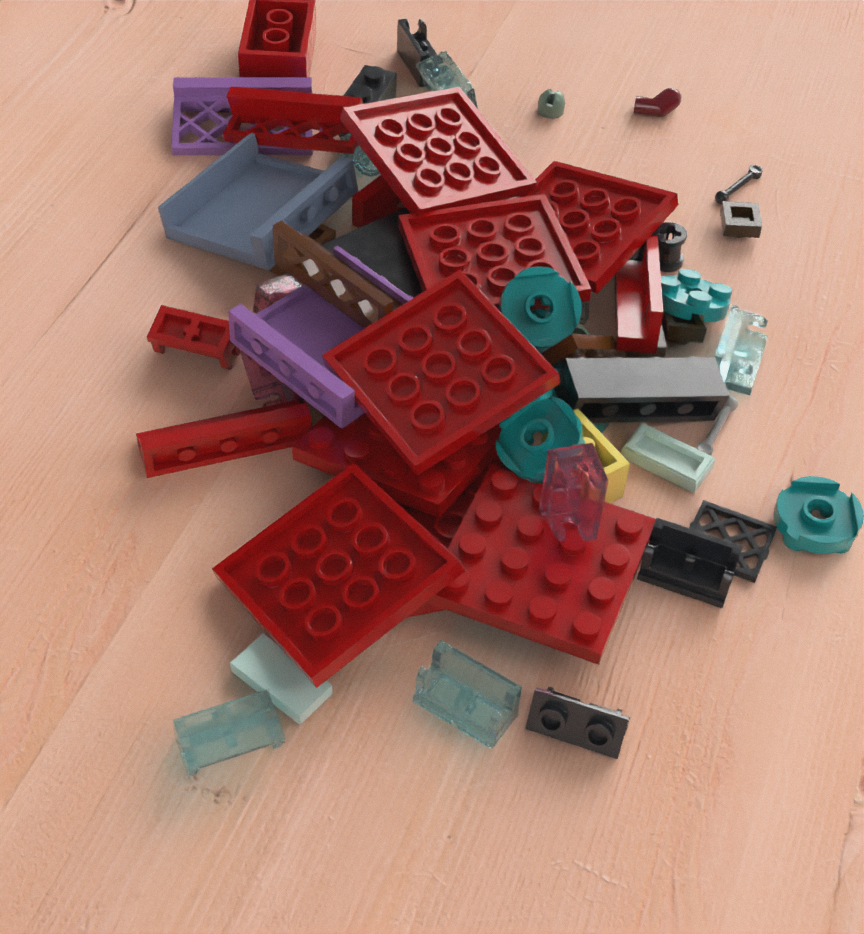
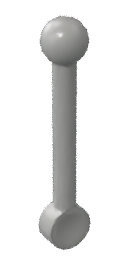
(729, 406)

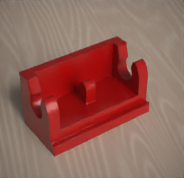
(192, 334)

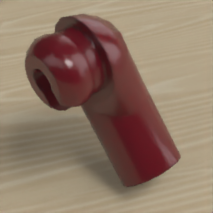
(659, 105)

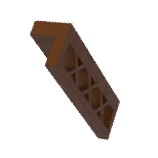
(330, 276)

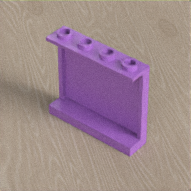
(295, 334)

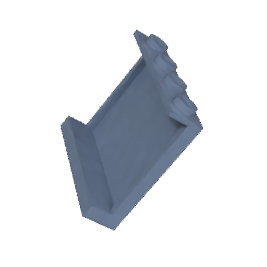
(245, 193)

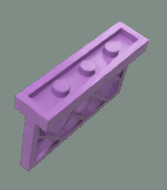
(209, 97)

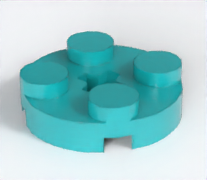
(553, 291)
(690, 294)
(517, 431)
(816, 535)

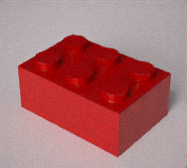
(278, 38)

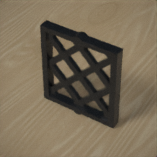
(742, 521)

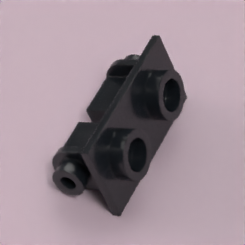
(577, 722)

